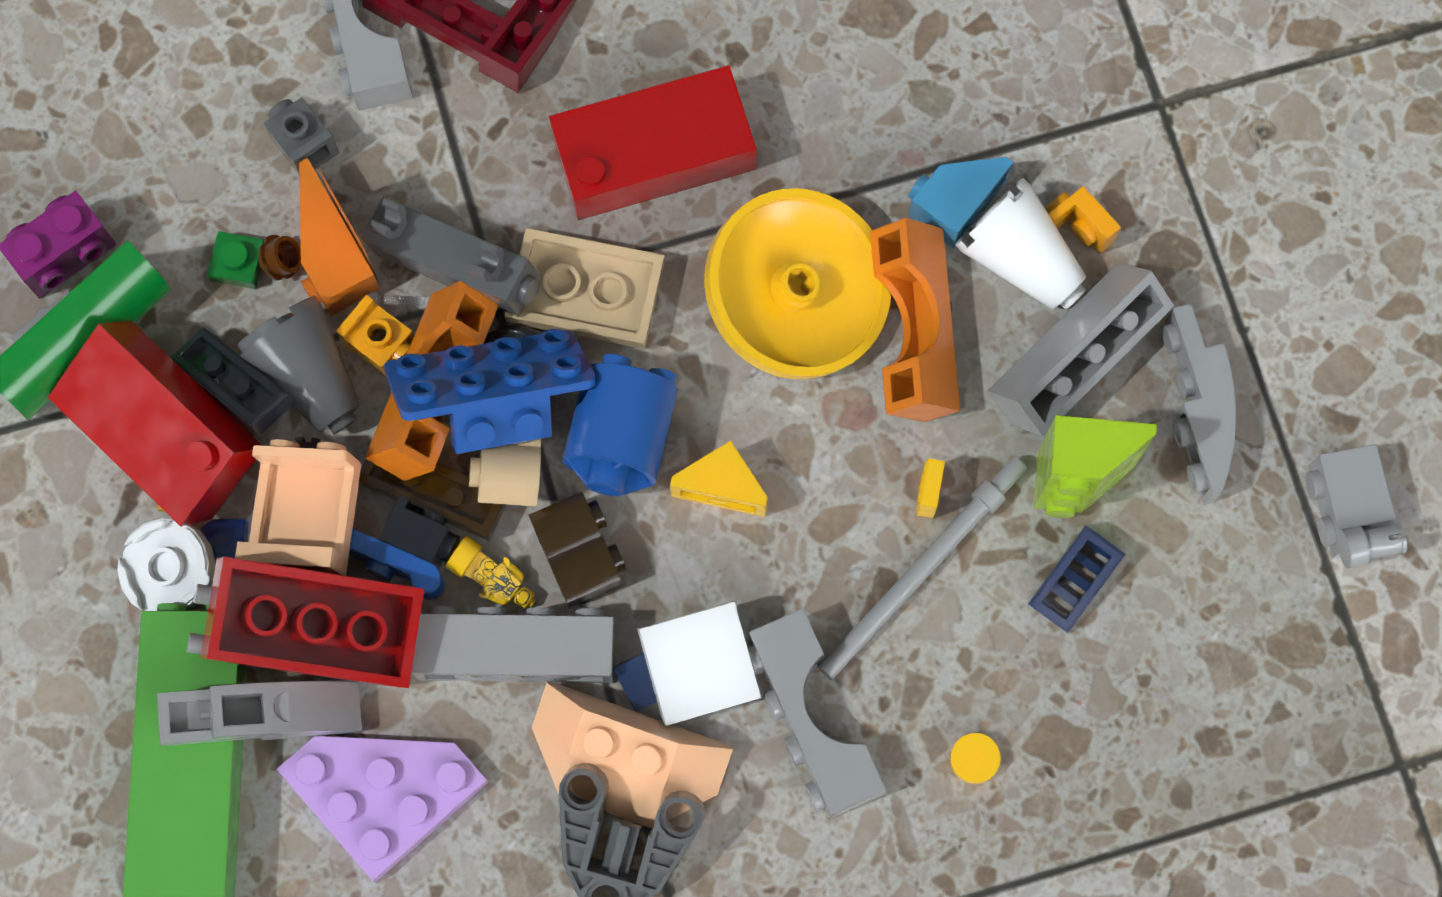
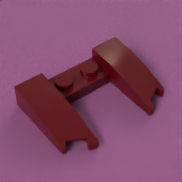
(504, 47)

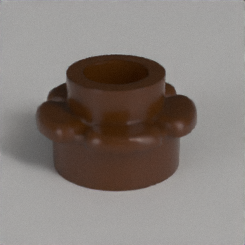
(279, 257)

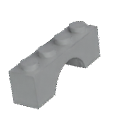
(374, 62)
(839, 772)

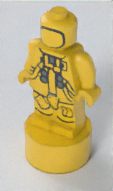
(499, 580)

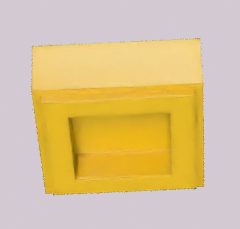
(929, 488)

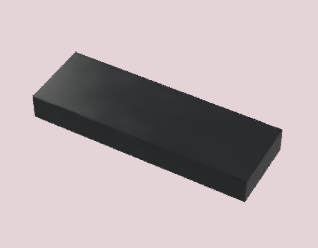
(233, 381)

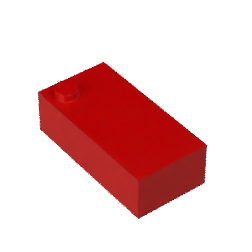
(653, 142)
(155, 422)
(312, 622)

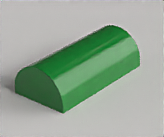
(114, 292)

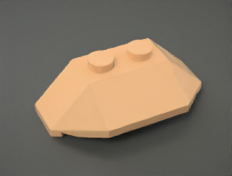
(632, 749)

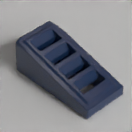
(1099, 544)

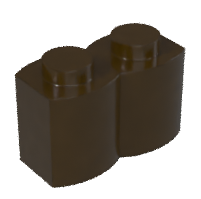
(577, 550)

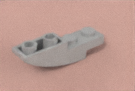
(1209, 419)
(259, 711)

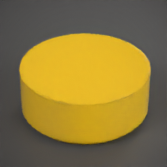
(975, 758)

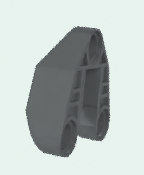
(581, 829)

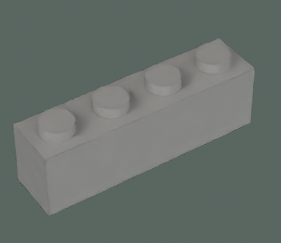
(1081, 348)
(515, 646)

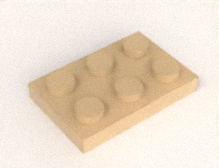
(591, 288)

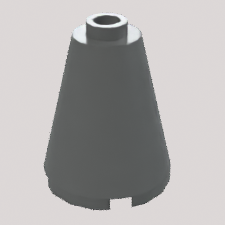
(305, 363)

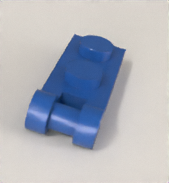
(386, 560)

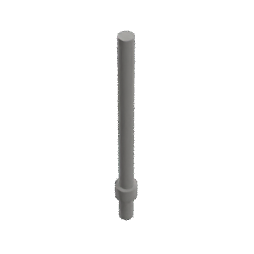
(986, 499)

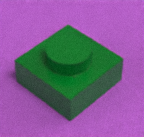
(235, 260)

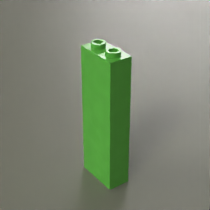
(180, 795)

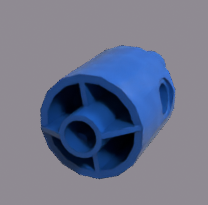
(621, 427)

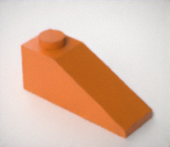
(328, 252)

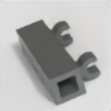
(451, 255)

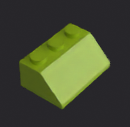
(1085, 460)

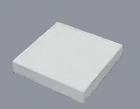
(699, 663)

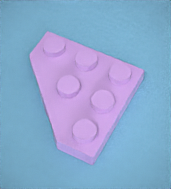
(381, 792)

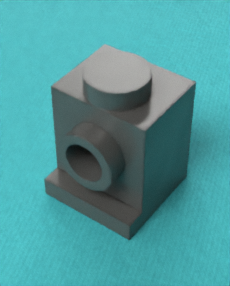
(310, 142)

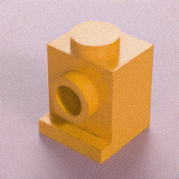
(362, 327)

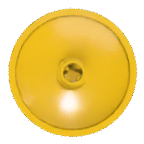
(795, 284)

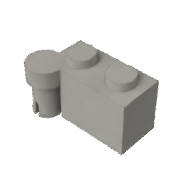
(1354, 506)

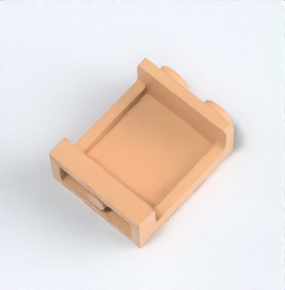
(303, 507)

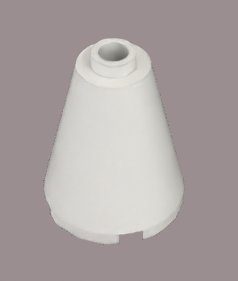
(1026, 248)

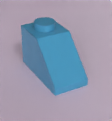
(958, 194)

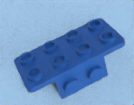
(492, 389)

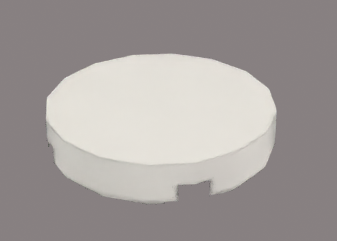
(165, 564)

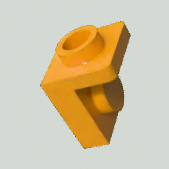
(1088, 218)

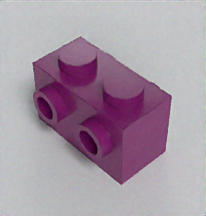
(56, 244)

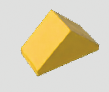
(722, 482)

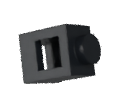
(419, 533)

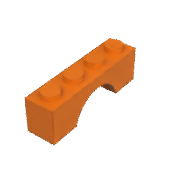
(913, 267)
(450, 319)

